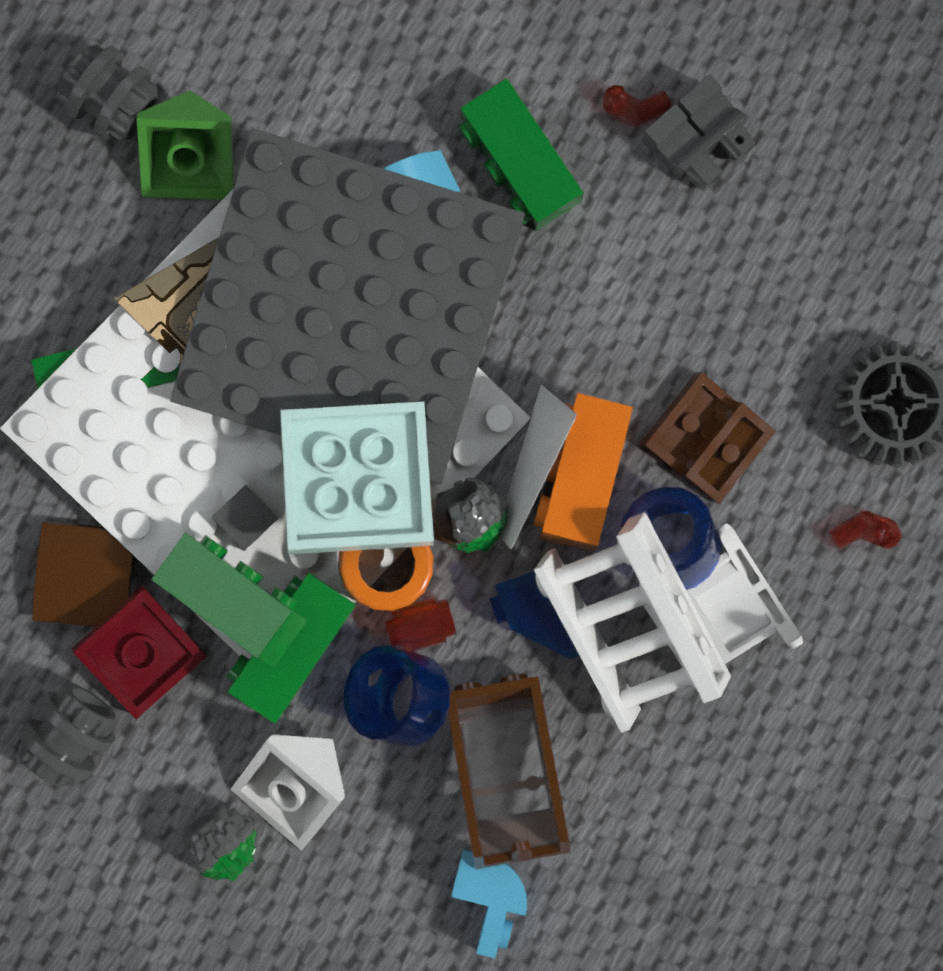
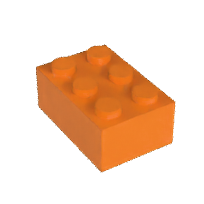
(584, 474)

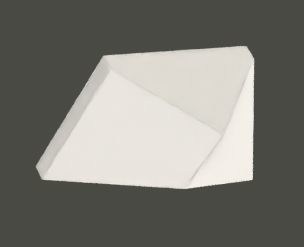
(293, 785)

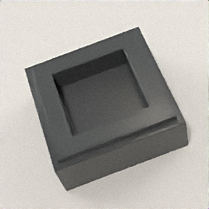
(244, 517)

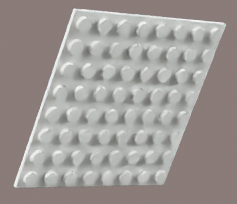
(168, 468)

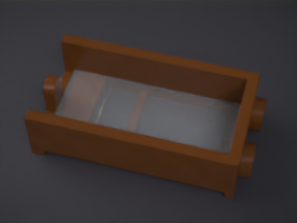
(507, 771)

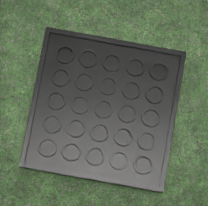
(344, 293)

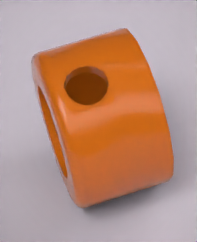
(392, 600)

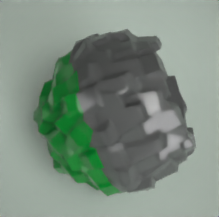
(470, 515)
(220, 843)

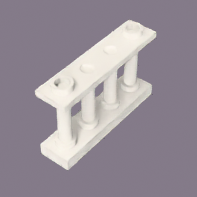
(659, 589)

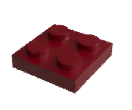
(139, 652)

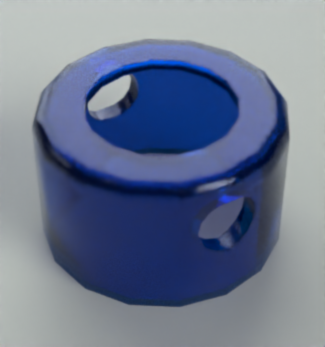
(702, 553)
(371, 707)

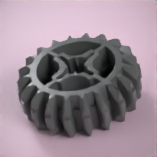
(897, 383)

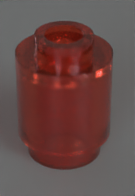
(421, 625)

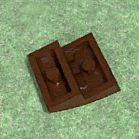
(708, 437)
(80, 574)

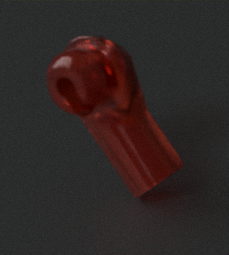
(632, 110)
(868, 527)

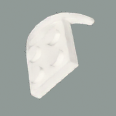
(737, 603)

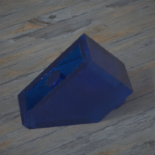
(531, 615)

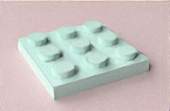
(356, 478)

